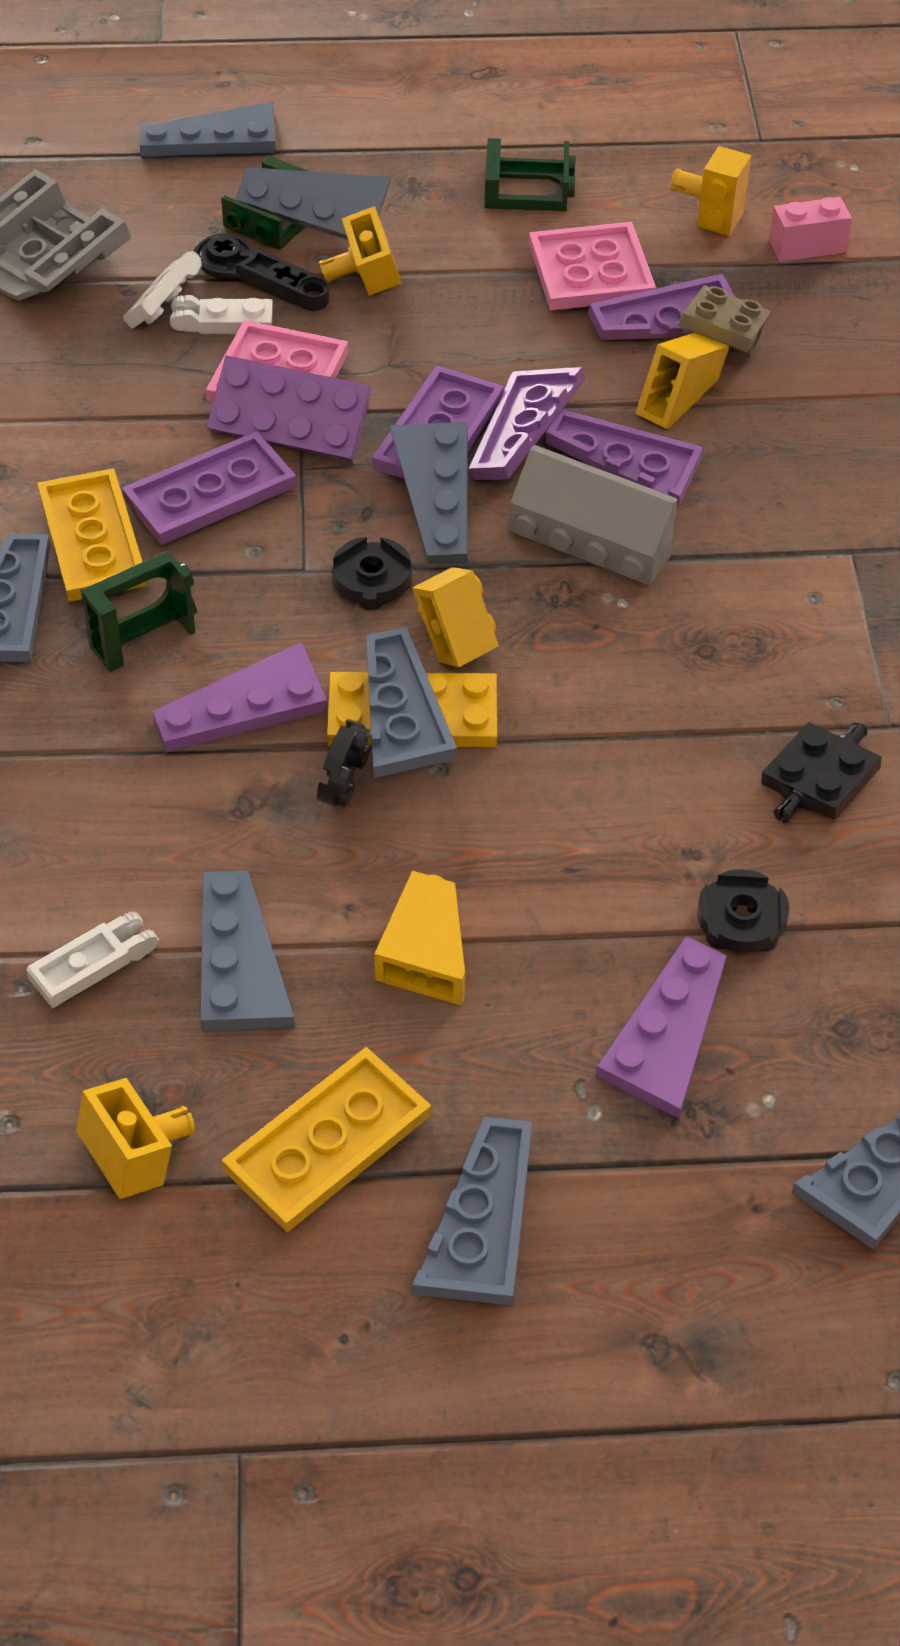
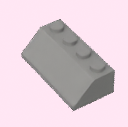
(593, 515)

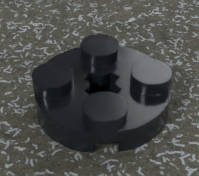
(371, 588)
(346, 754)
(736, 932)

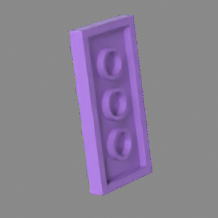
(444, 399)
(290, 408)
(209, 487)

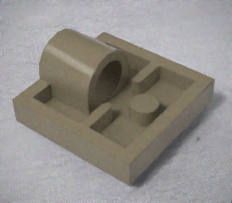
(726, 319)

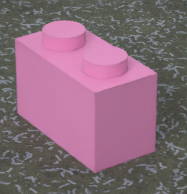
(810, 229)

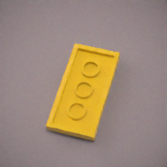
(89, 529)
(464, 699)
(326, 1139)

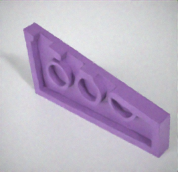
(650, 312)
(521, 417)
(627, 452)
(250, 699)
(664, 1035)

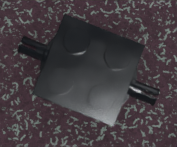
(820, 771)

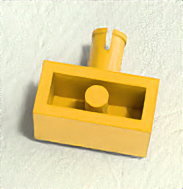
(719, 190)
(367, 254)
(456, 616)
(126, 1138)

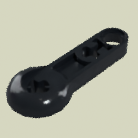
(236, 258)

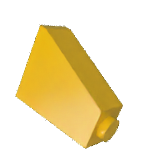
(680, 377)
(424, 941)

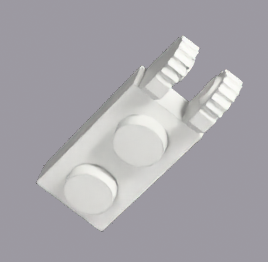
(163, 289)
(218, 314)
(91, 958)

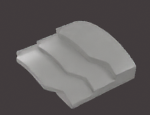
(48, 238)

